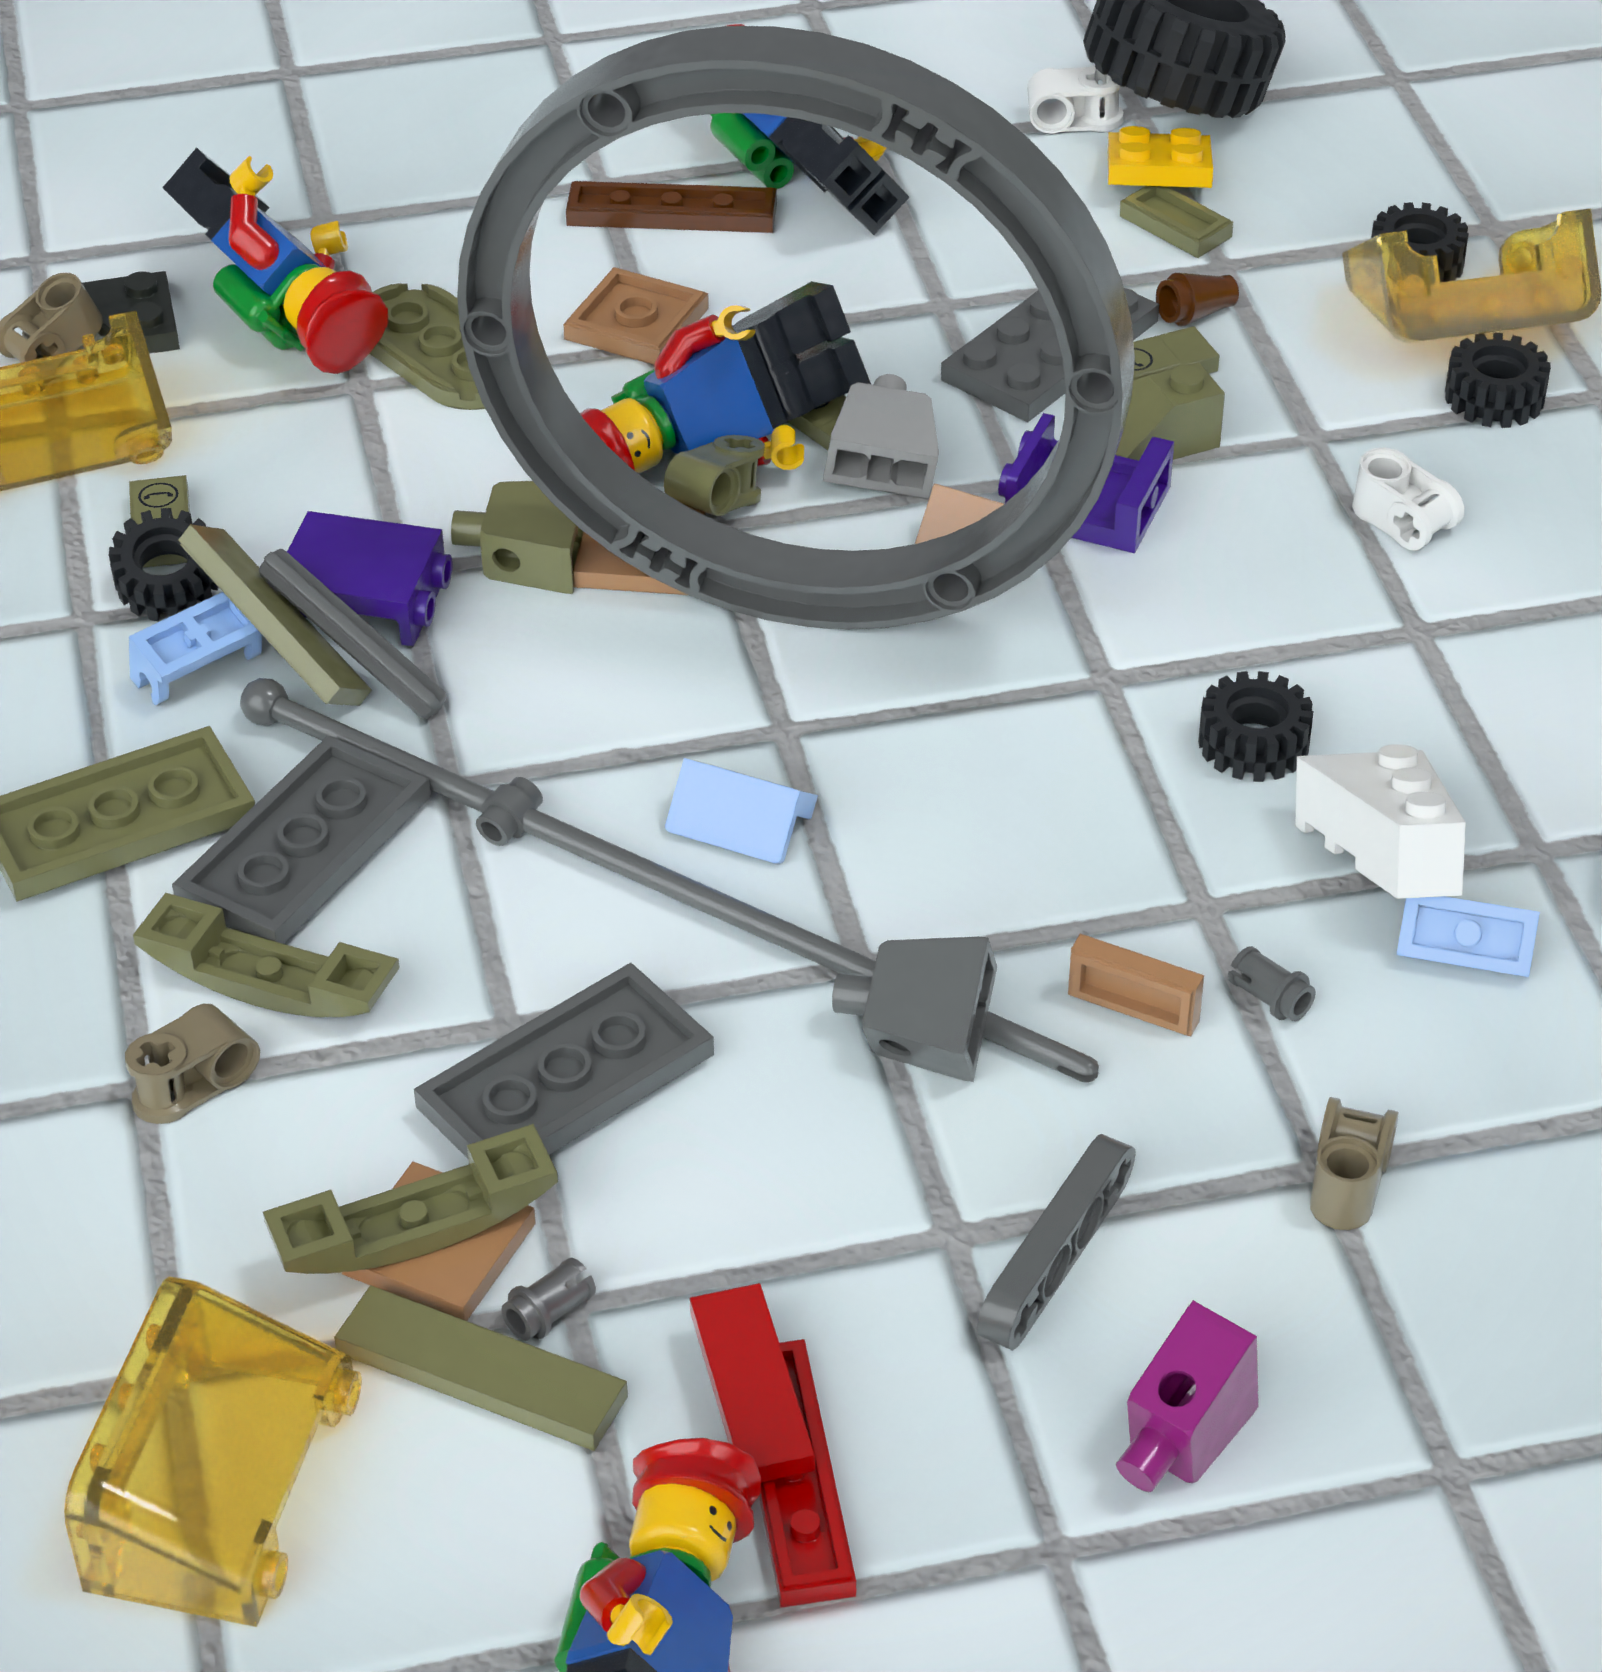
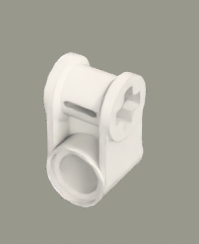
(1077, 102)
(1399, 496)

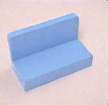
(736, 810)
(1469, 934)

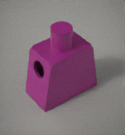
(1190, 1399)

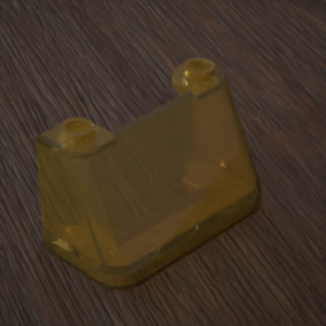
(1543, 282)
(82, 409)
(201, 1455)

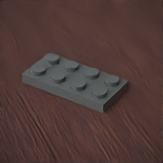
(1019, 358)
(304, 839)
(569, 1065)

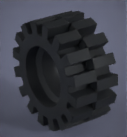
(1429, 235)
(1497, 380)
(151, 591)
(1251, 748)

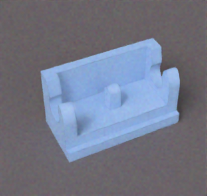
(189, 642)

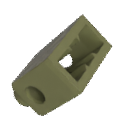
(521, 538)

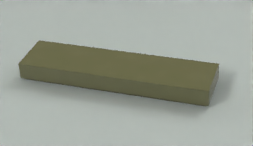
(274, 616)
(482, 1367)

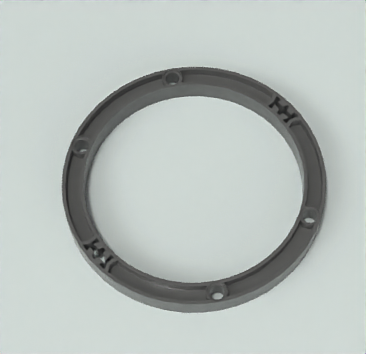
(908, 113)

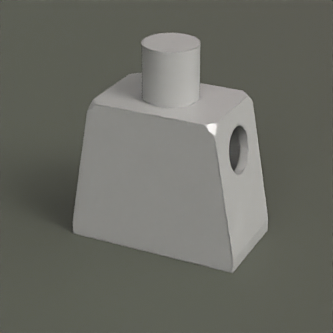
(884, 439)

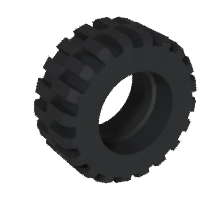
(1188, 52)

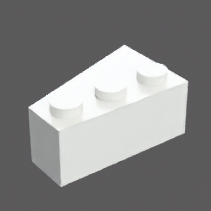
(1386, 814)

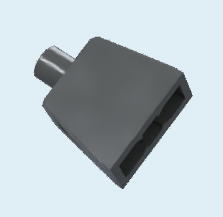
(924, 1002)

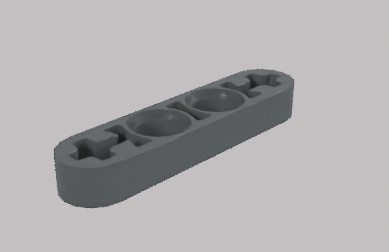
(1055, 1242)

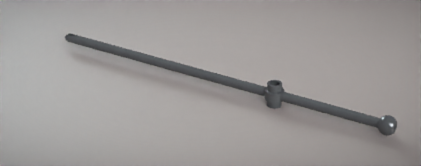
(513, 811)

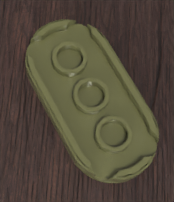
(427, 344)

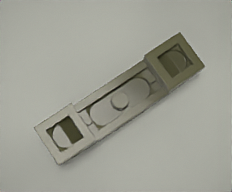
(259, 971)
(417, 1217)

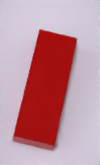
(752, 1381)

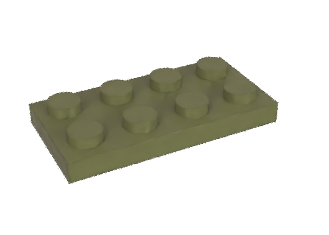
(118, 812)

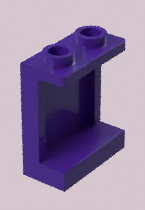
(1127, 498)
(377, 566)

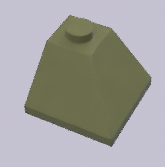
(1177, 407)

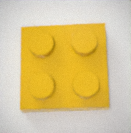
(1160, 159)

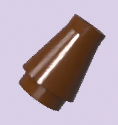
(1193, 296)

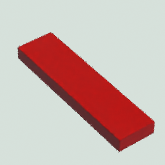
(804, 1510)

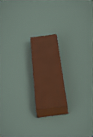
(671, 206)

